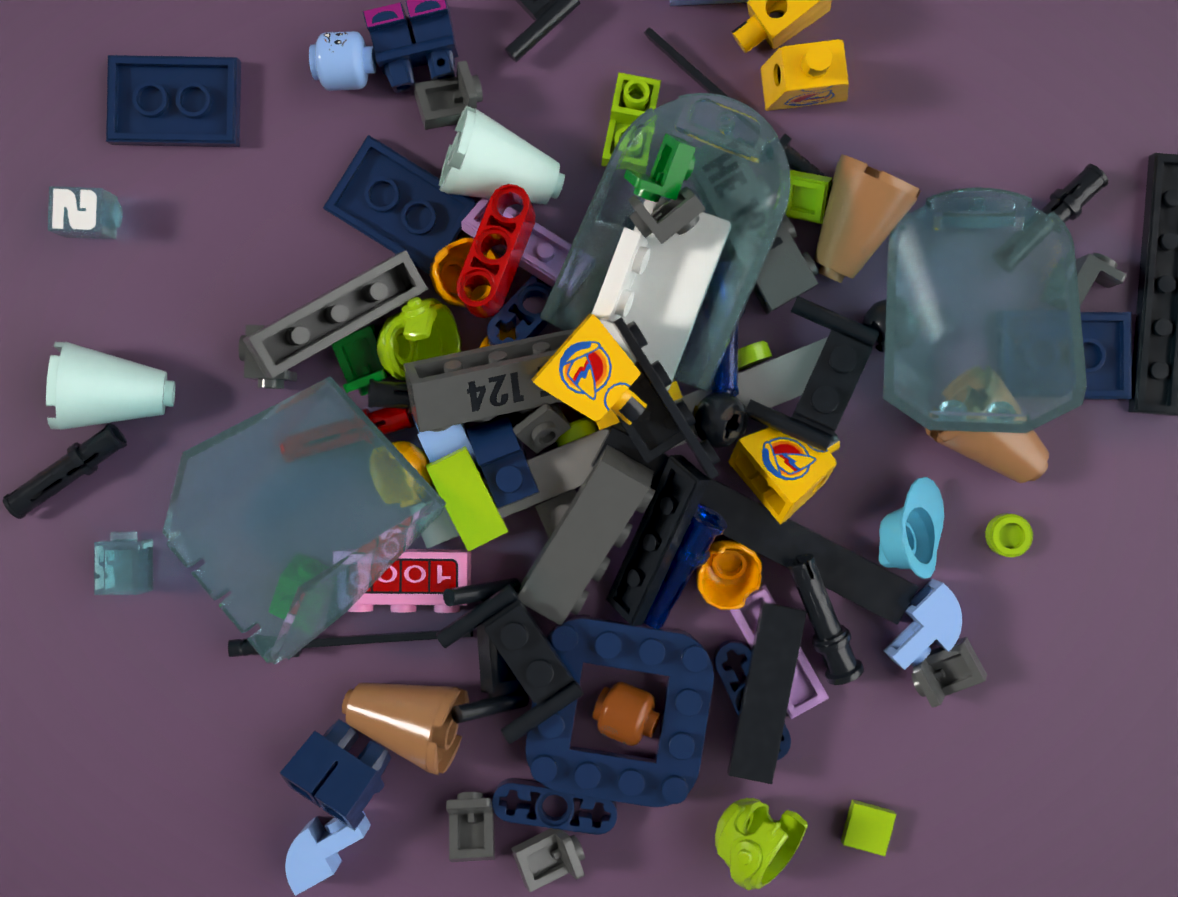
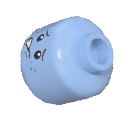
(341, 60)

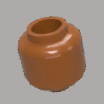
(626, 713)

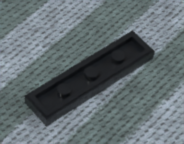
(657, 539)
(766, 692)

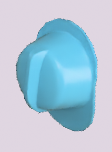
(913, 532)

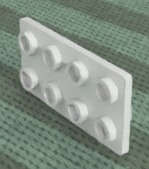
(661, 285)

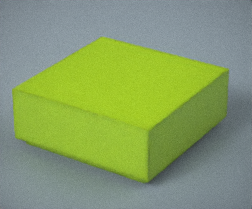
(808, 196)
(868, 827)

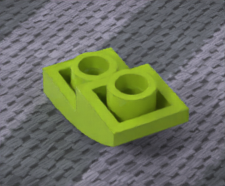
(631, 99)
(467, 498)

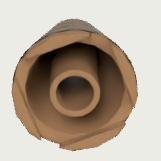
(859, 216)
(1013, 455)
(408, 720)

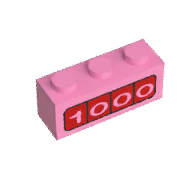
(419, 579)

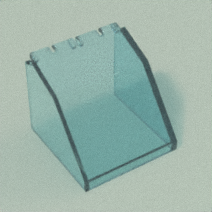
(295, 515)

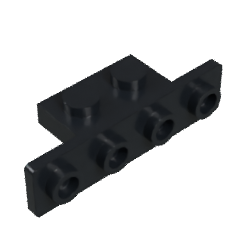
(663, 420)

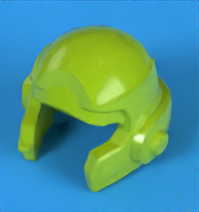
(417, 333)
(756, 844)

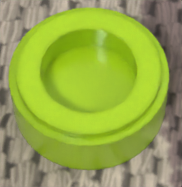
(753, 354)
(578, 430)
(1009, 535)

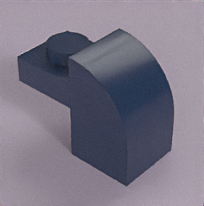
(502, 460)

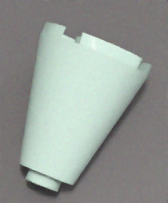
(493, 156)
(102, 388)

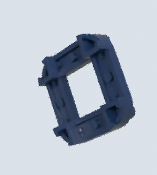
(683, 724)

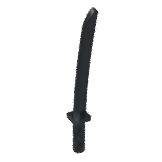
(794, 159)
(242, 647)

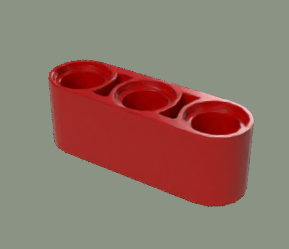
(492, 231)

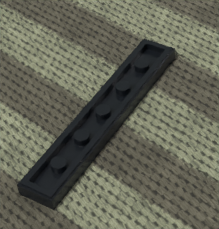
(1157, 300)

